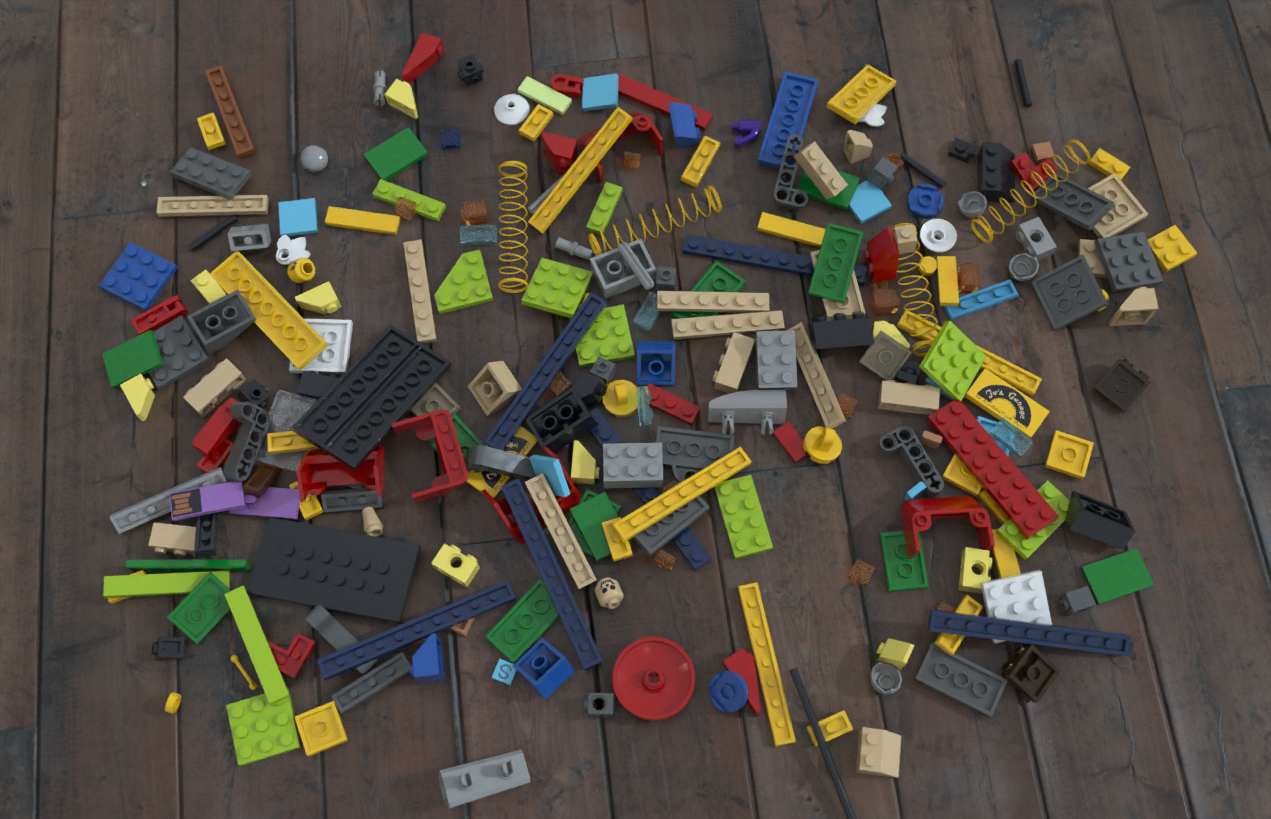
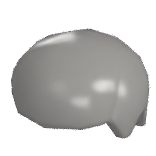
(313, 158)
(972, 204)
(1023, 267)
(885, 678)

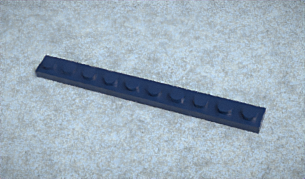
(756, 256)
(545, 372)
(685, 540)
(551, 574)
(416, 630)
(1028, 632)

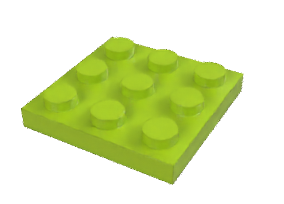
(557, 288)
(606, 338)
(952, 361)
(262, 728)

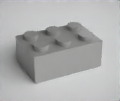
(615, 274)
(776, 360)
(633, 465)

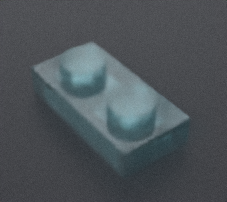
(478, 235)
(647, 314)
(643, 398)
(1011, 437)

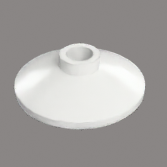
(513, 115)
(941, 229)

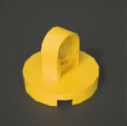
(620, 398)
(822, 444)

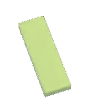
(544, 95)

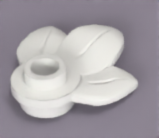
(874, 116)
(293, 248)

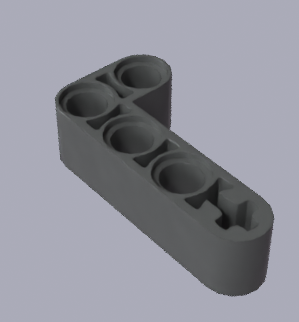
(790, 170)
(254, 424)
(498, 461)
(913, 463)
(334, 632)

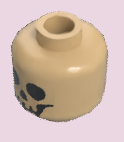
(609, 593)

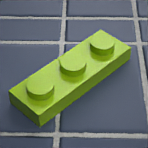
(604, 208)

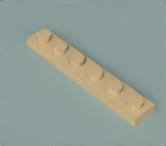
(212, 205)
(420, 292)
(712, 301)
(727, 324)
(817, 378)
(560, 531)

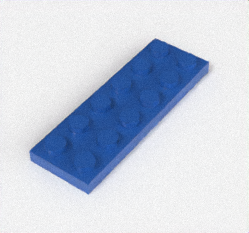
(787, 117)

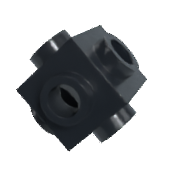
(470, 70)
(254, 393)

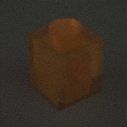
(474, 212)
(968, 277)
(885, 301)

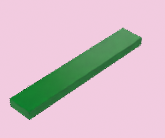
(188, 565)

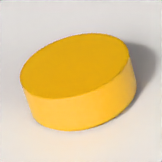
(930, 265)
(173, 703)

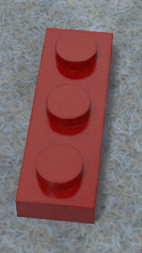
(673, 405)

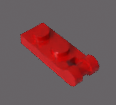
(159, 315)

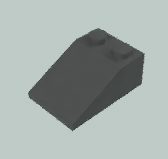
(221, 321)

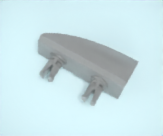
(749, 406)
(483, 778)

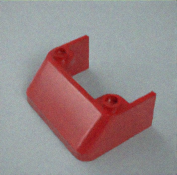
(639, 123)
(440, 427)
(323, 470)
(919, 513)
(505, 514)

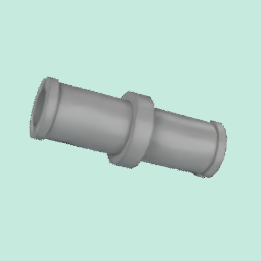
(379, 88)
(574, 248)

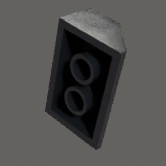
(995, 172)
(841, 330)
(561, 421)
(1099, 521)

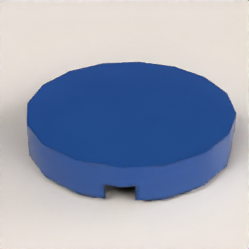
(925, 201)
(728, 691)

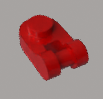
(561, 84)

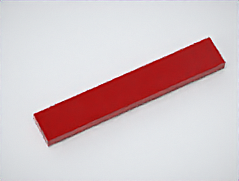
(657, 100)

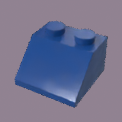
(683, 125)
(655, 363)
(428, 662)
(544, 668)

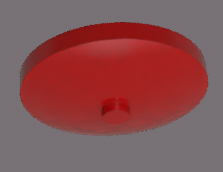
(653, 678)

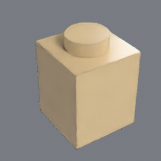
(905, 238)

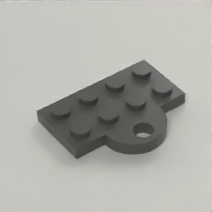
(691, 450)

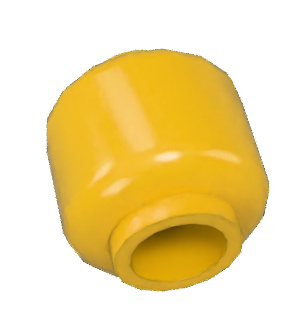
(301, 270)

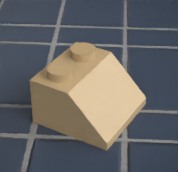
(1137, 308)
(494, 387)
(878, 752)

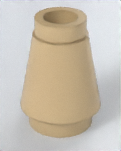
(371, 522)

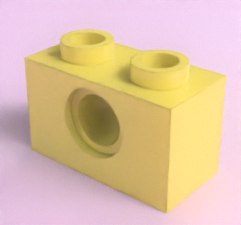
(974, 558)
(462, 574)

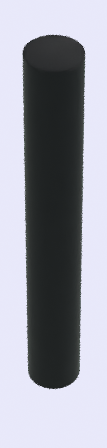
(1023, 83)
(921, 169)
(213, 232)

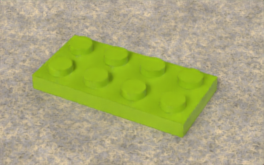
(743, 517)
(1015, 538)

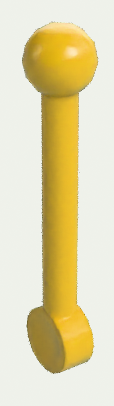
(253, 685)

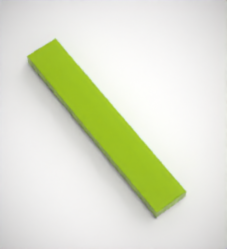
(157, 583)
(257, 645)

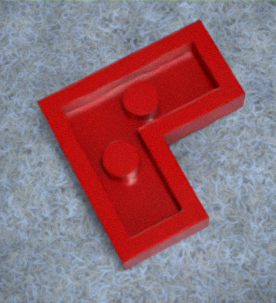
(1024, 166)
(216, 458)
(293, 660)

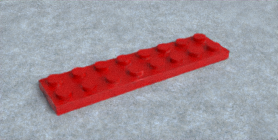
(993, 468)

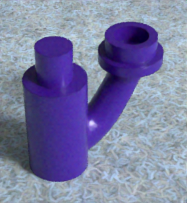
(746, 126)

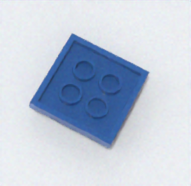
(138, 276)

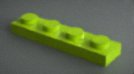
(424, 205)

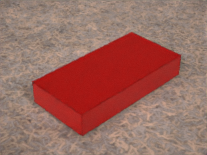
(790, 441)

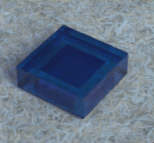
(450, 139)

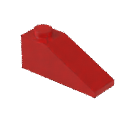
(424, 55)
(217, 429)
(743, 664)

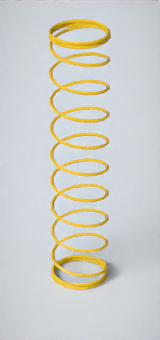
(510, 163)
(711, 203)
(990, 234)
(917, 345)

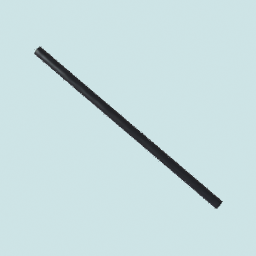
(822, 744)

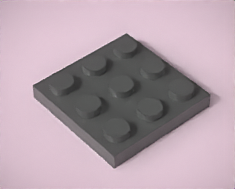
(1128, 261)
(1069, 292)
(178, 351)

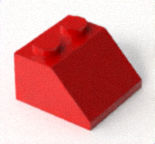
(559, 151)
(882, 256)

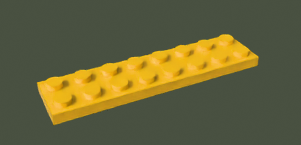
(271, 310)

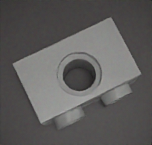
(1035, 230)
(249, 237)

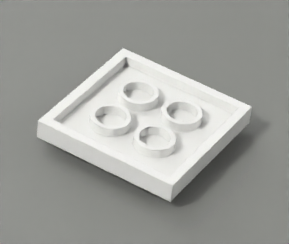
(336, 356)
(1017, 598)

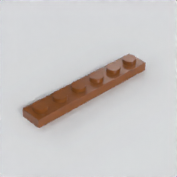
(230, 111)

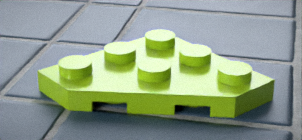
(464, 285)

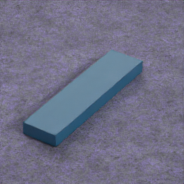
(982, 299)

